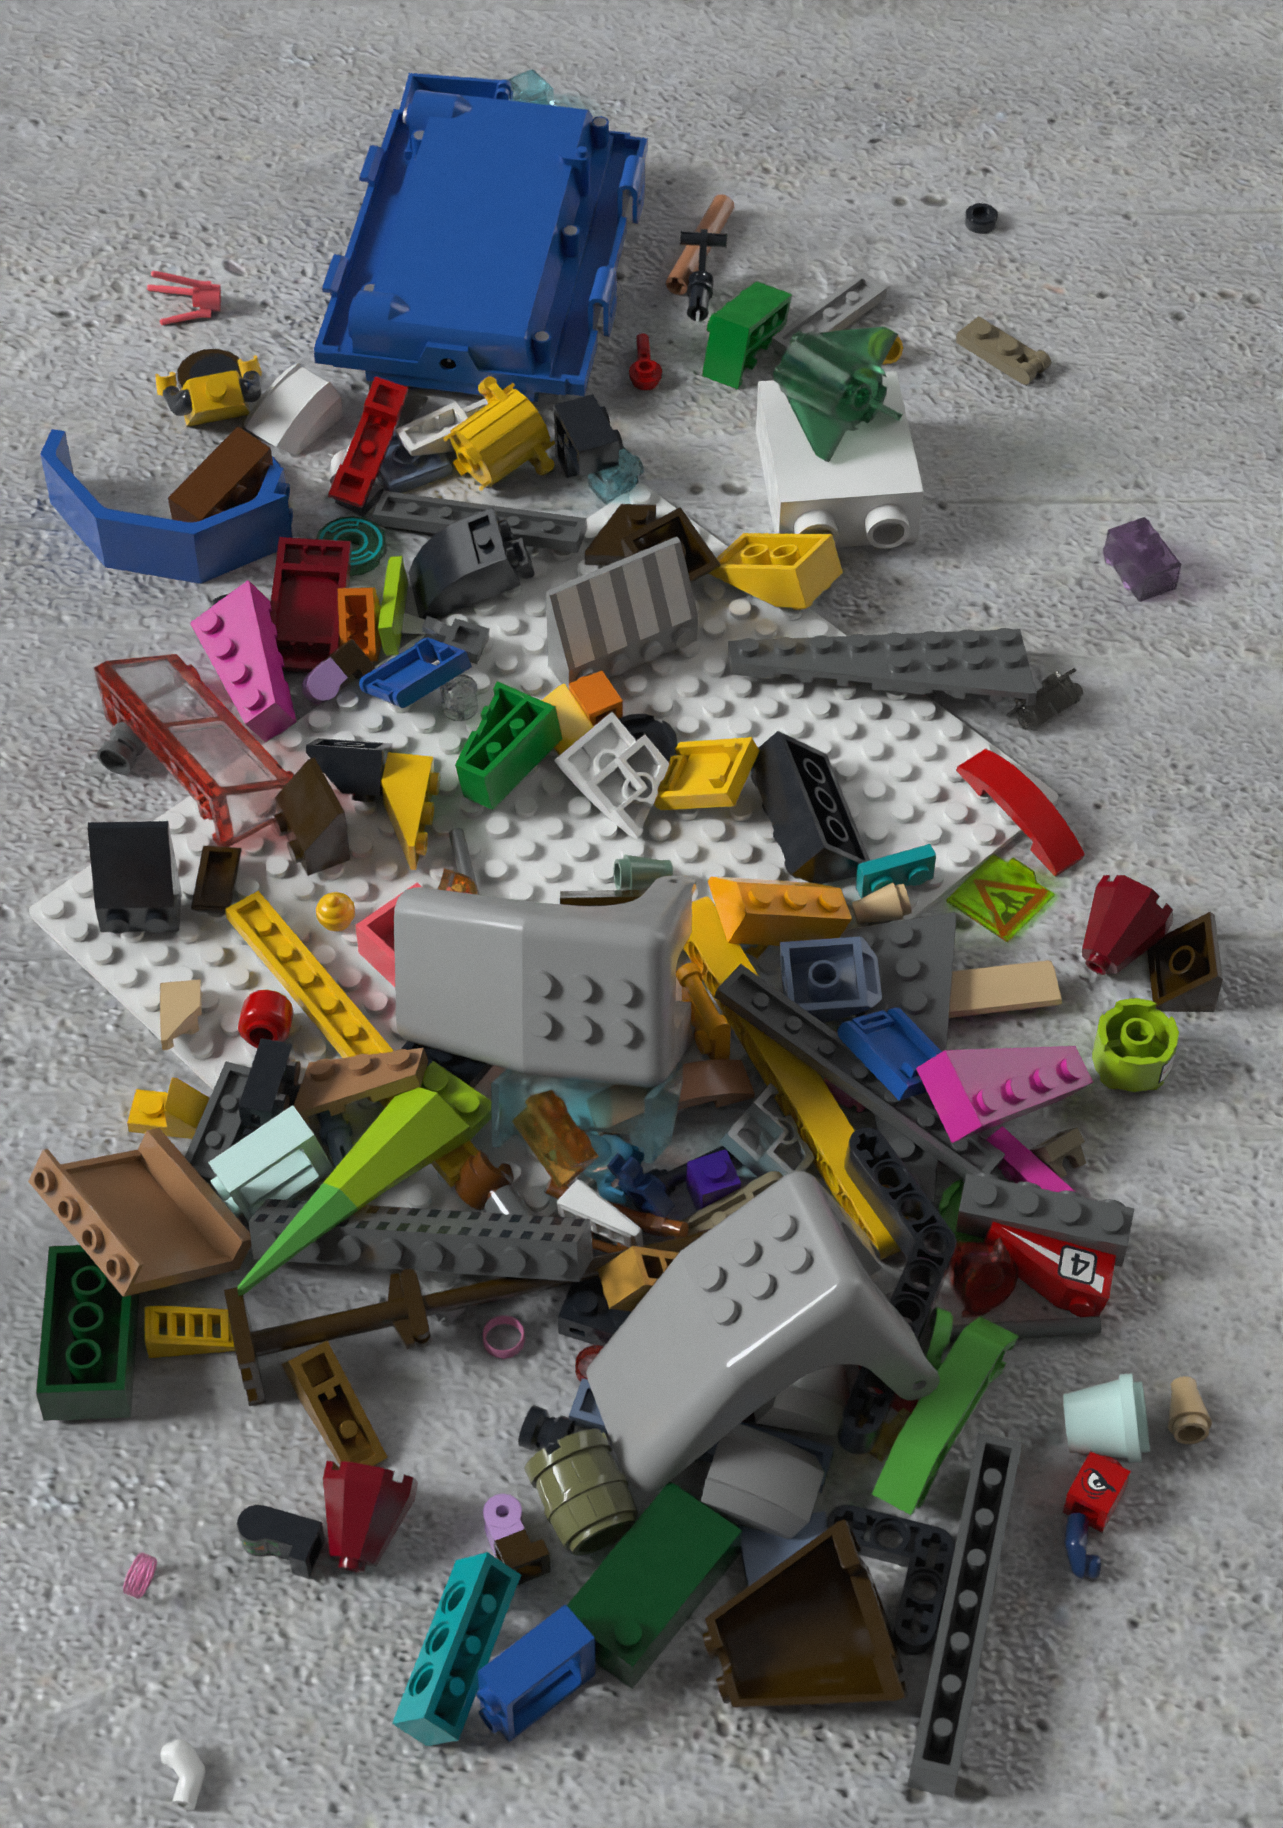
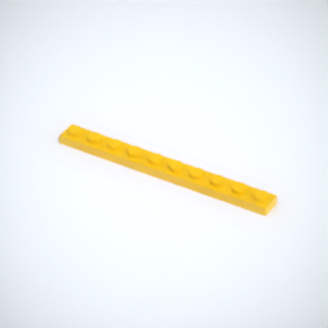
(320, 997)

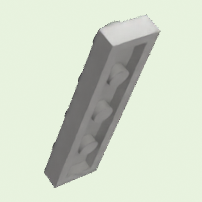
(836, 310)

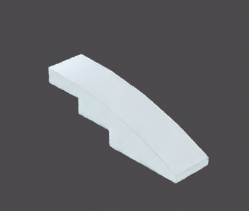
(427, 433)

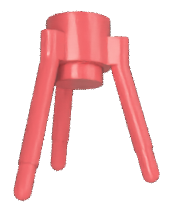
(205, 296)

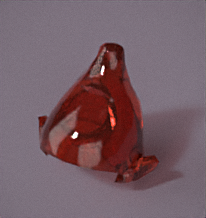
(982, 1276)

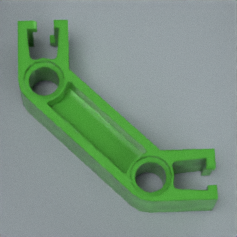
(942, 1414)

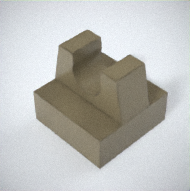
(1060, 1146)

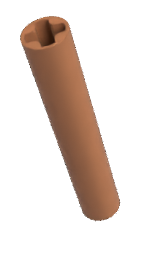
(688, 262)

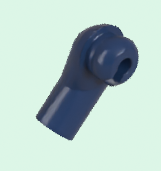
(1076, 1546)

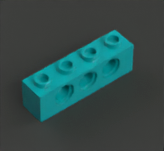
(455, 1649)

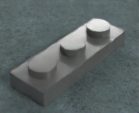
(220, 1122)

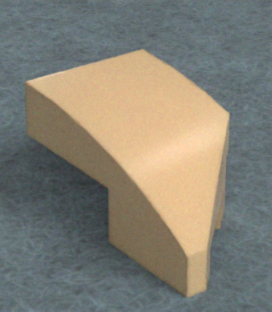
(179, 1010)

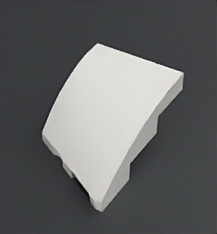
(616, 772)

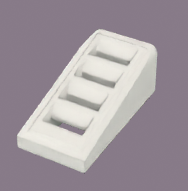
(606, 1220)

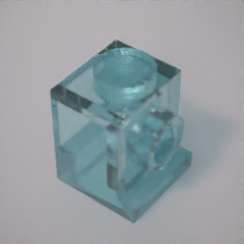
(616, 480)

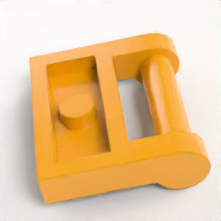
(711, 1028)

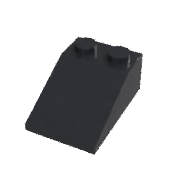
(134, 876)

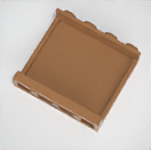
(143, 1215)

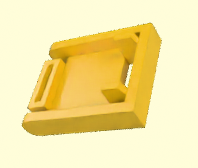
(706, 774)

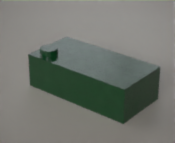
(85, 1341)
(654, 1581)

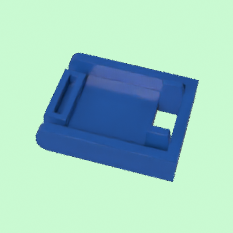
(413, 674)
(890, 1049)

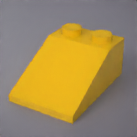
(781, 567)

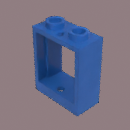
(536, 1674)

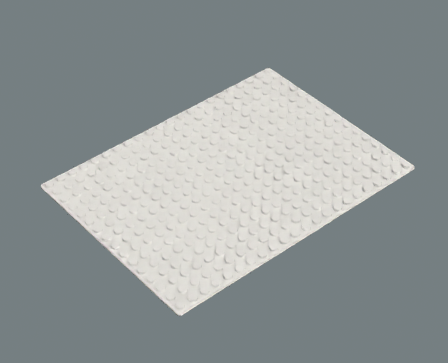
(545, 837)

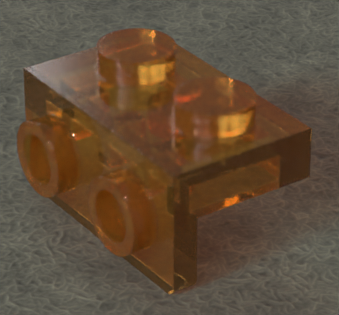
(555, 1137)

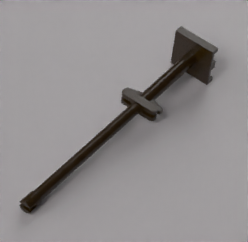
(404, 1311)

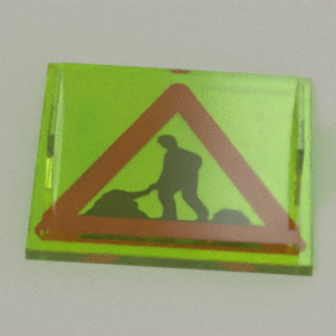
(1001, 896)

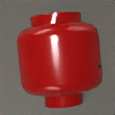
(265, 1016)

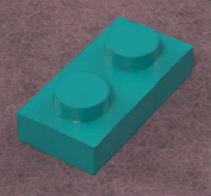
(906, 867)

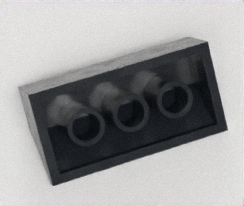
(807, 811)

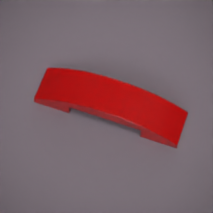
(369, 443)
(1027, 806)

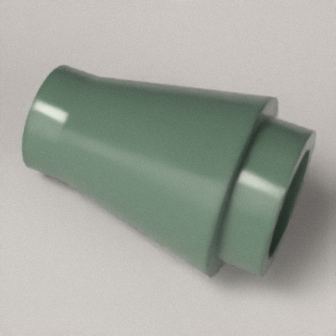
(639, 872)

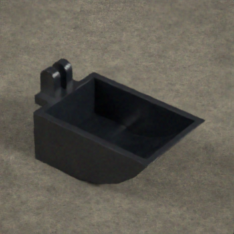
(467, 565)

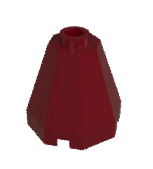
(1123, 924)
(363, 1511)

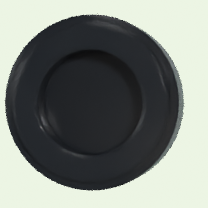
(981, 218)

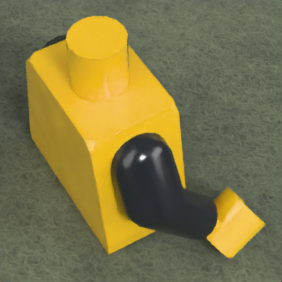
(214, 395)

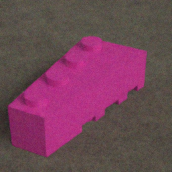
(245, 655)
(996, 1085)

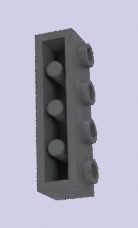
(1057, 1215)

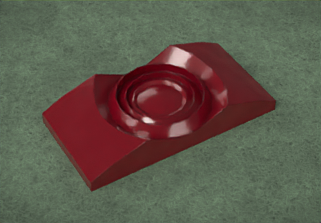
(307, 599)

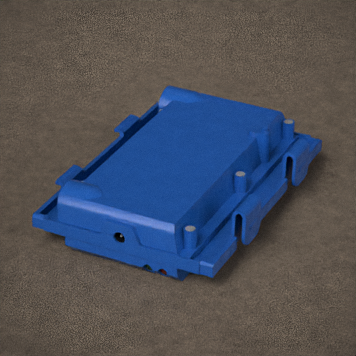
(484, 247)

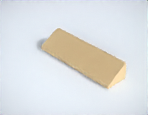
(1004, 988)

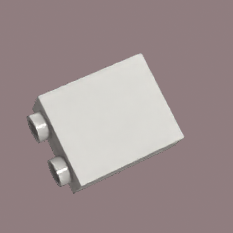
(862, 495)

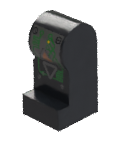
(283, 1535)

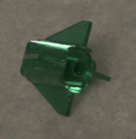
(835, 382)

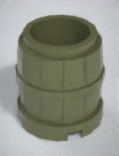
(583, 1492)

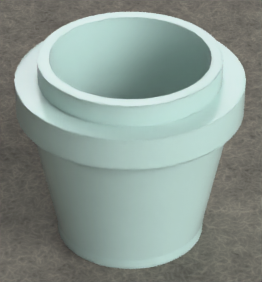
(1108, 1419)

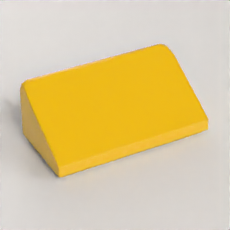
(571, 717)

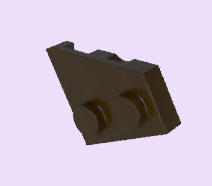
(607, 545)

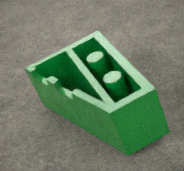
(742, 330)
(507, 745)

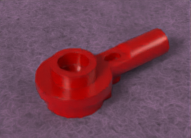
(645, 372)

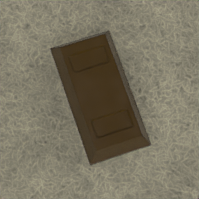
(216, 879)

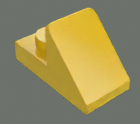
(173, 1112)

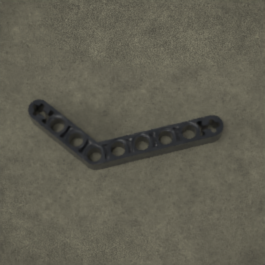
(871, 1164)

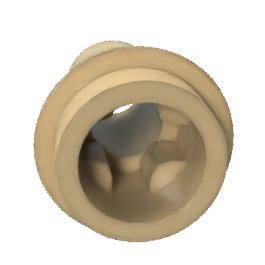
(883, 905)
(1187, 1413)

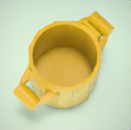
(501, 436)

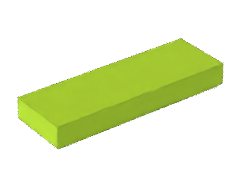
(393, 606)

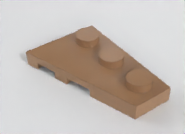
(344, 1080)

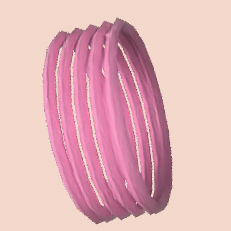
(503, 1320)
(145, 1563)

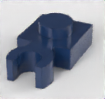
(643, 1190)

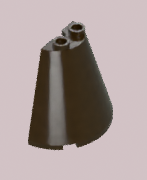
(808, 1632)

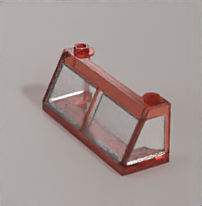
(195, 741)

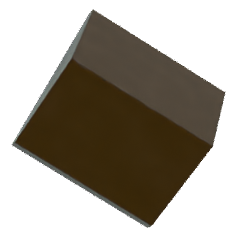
(696, 552)
(1187, 967)

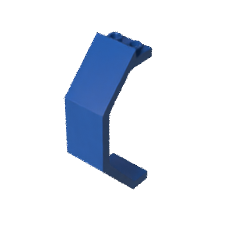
(168, 546)

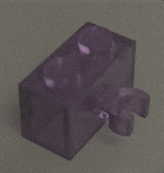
(1141, 559)

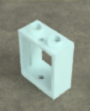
(270, 1164)

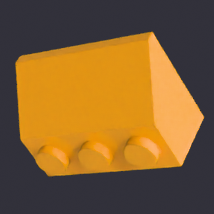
(778, 910)

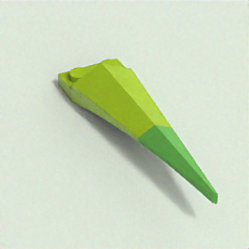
(400, 1142)

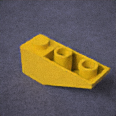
(407, 796)

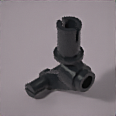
(701, 282)

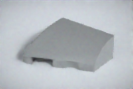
(767, 1139)

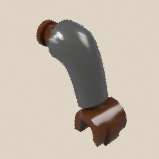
(489, 1188)

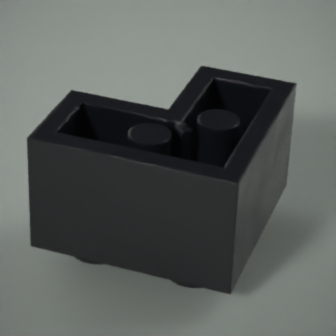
(585, 437)

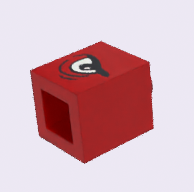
(1097, 1490)

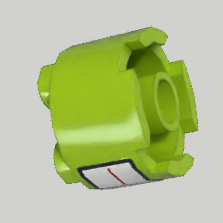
(1134, 1046)

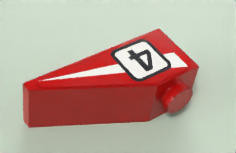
(1059, 1270)

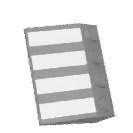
(621, 614)

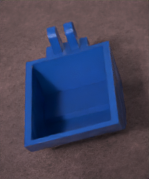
(456, 85)

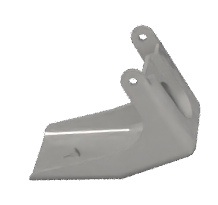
(547, 982)
(740, 1322)

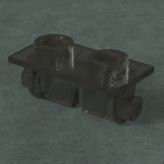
(1057, 690)

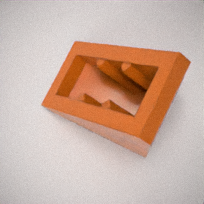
(359, 619)

